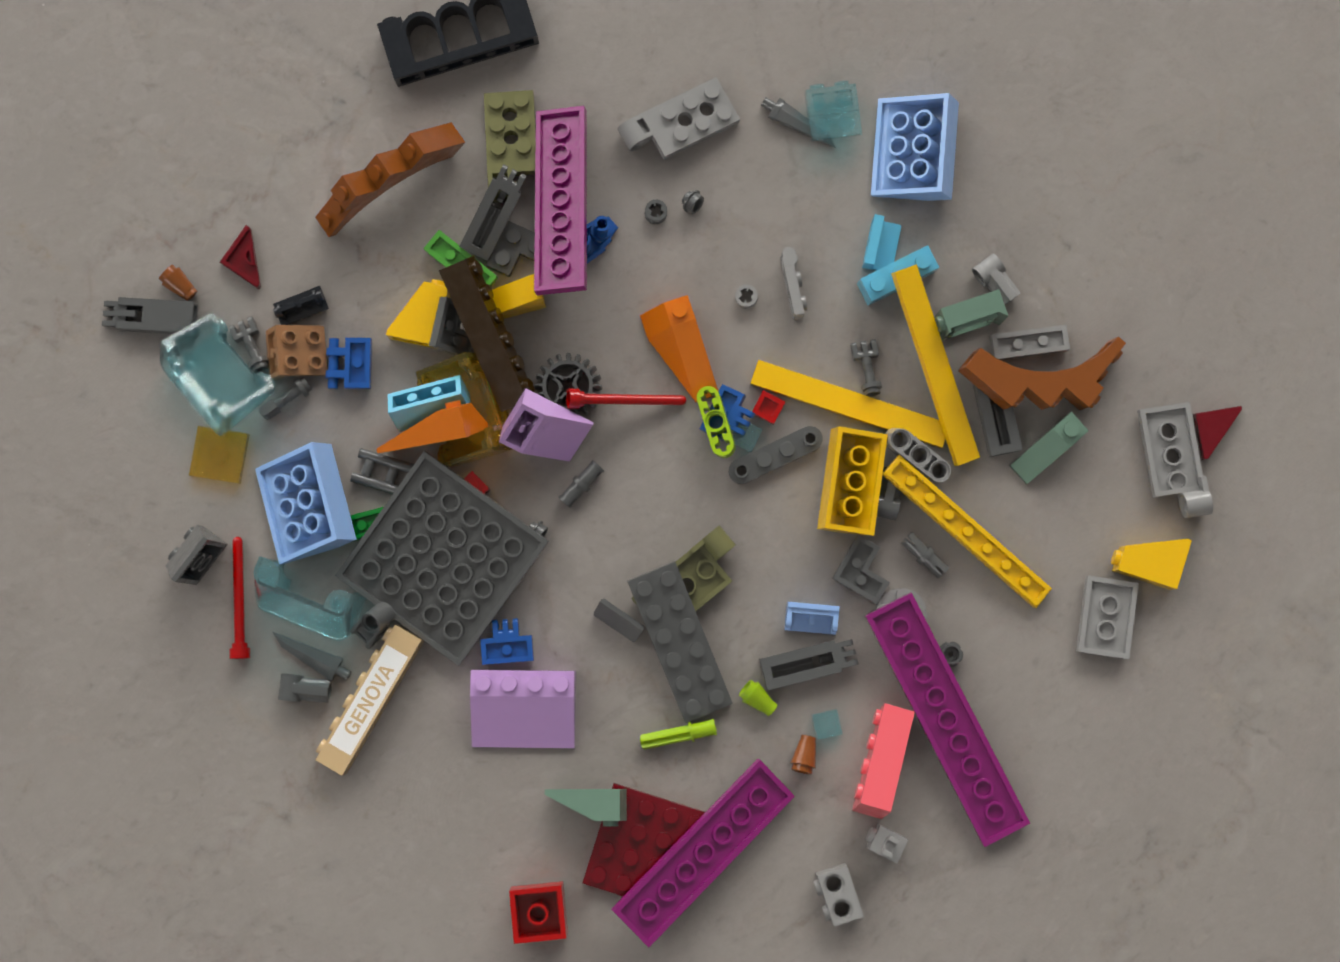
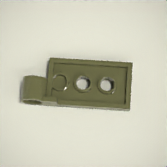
(516, 156)
(701, 566)

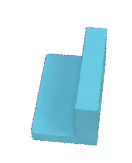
(881, 243)

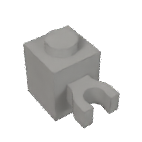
(886, 842)

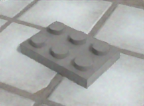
(1107, 617)

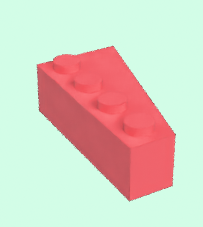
(884, 761)

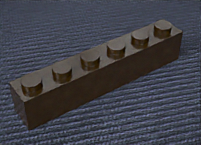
(486, 331)

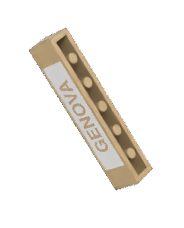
(369, 700)

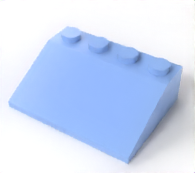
(915, 147)
(305, 502)

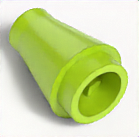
(756, 697)

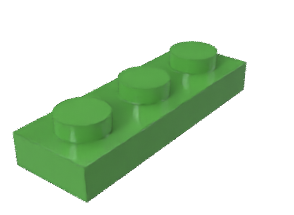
(448, 253)

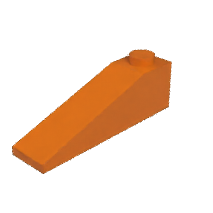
(677, 339)
(447, 424)

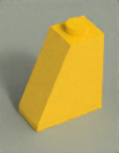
(518, 297)
(417, 318)
(1153, 562)

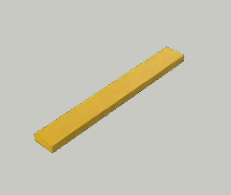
(935, 365)
(847, 402)
(966, 531)

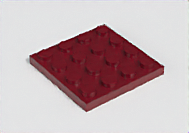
(631, 849)

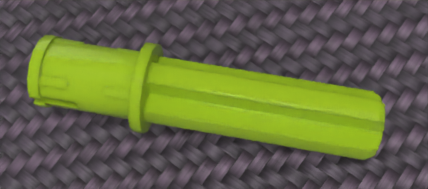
(678, 734)

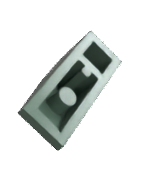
(1049, 447)
(596, 804)

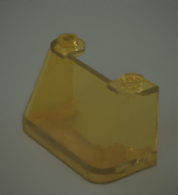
(485, 442)

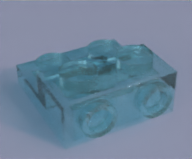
(833, 111)

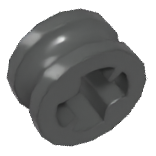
(653, 203)

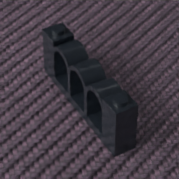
(396, 39)

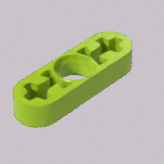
(714, 441)

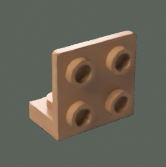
(296, 351)

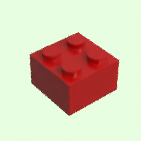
(538, 912)

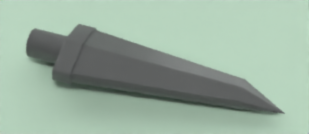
(790, 117)
(319, 660)

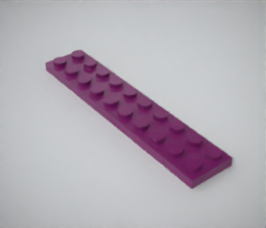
(947, 719)

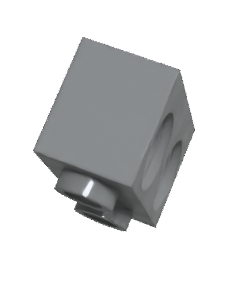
(843, 893)

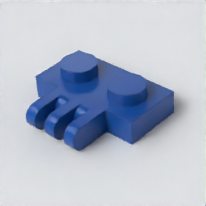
(732, 404)
(506, 645)

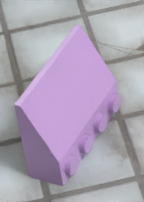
(523, 708)

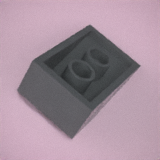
(194, 556)

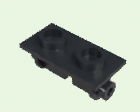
(300, 306)

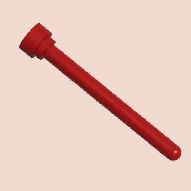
(577, 398)
(239, 647)

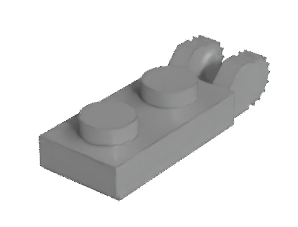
(793, 282)

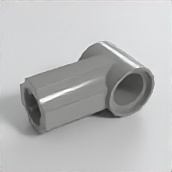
(992, 274)

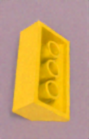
(852, 481)

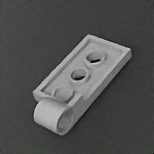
(663, 126)
(1186, 474)

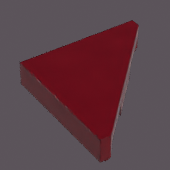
(242, 258)
(1212, 427)

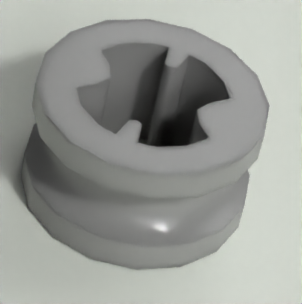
(754, 296)

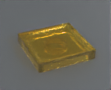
(219, 456)

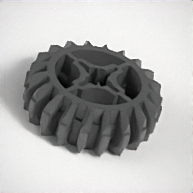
(574, 377)

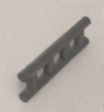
(370, 459)

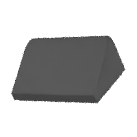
(618, 620)

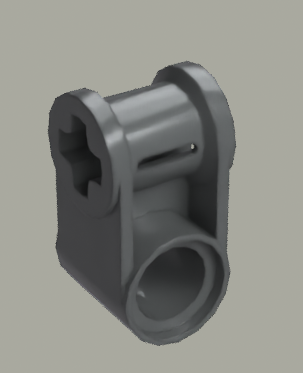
(374, 623)

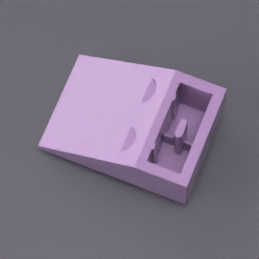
(544, 428)

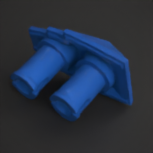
(599, 236)

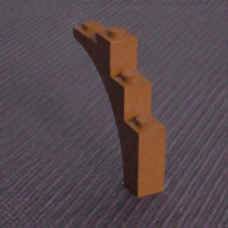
(386, 170)
(1010, 384)

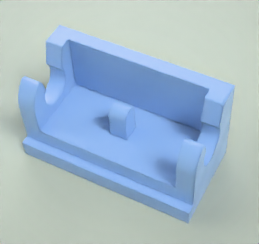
(811, 618)

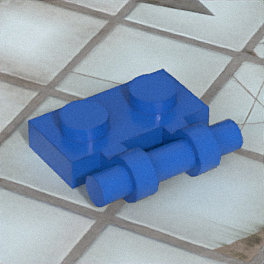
(357, 363)

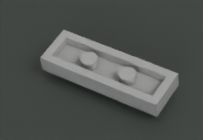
(1030, 342)

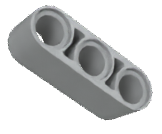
(928, 459)

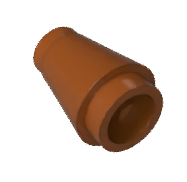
(178, 283)
(805, 755)

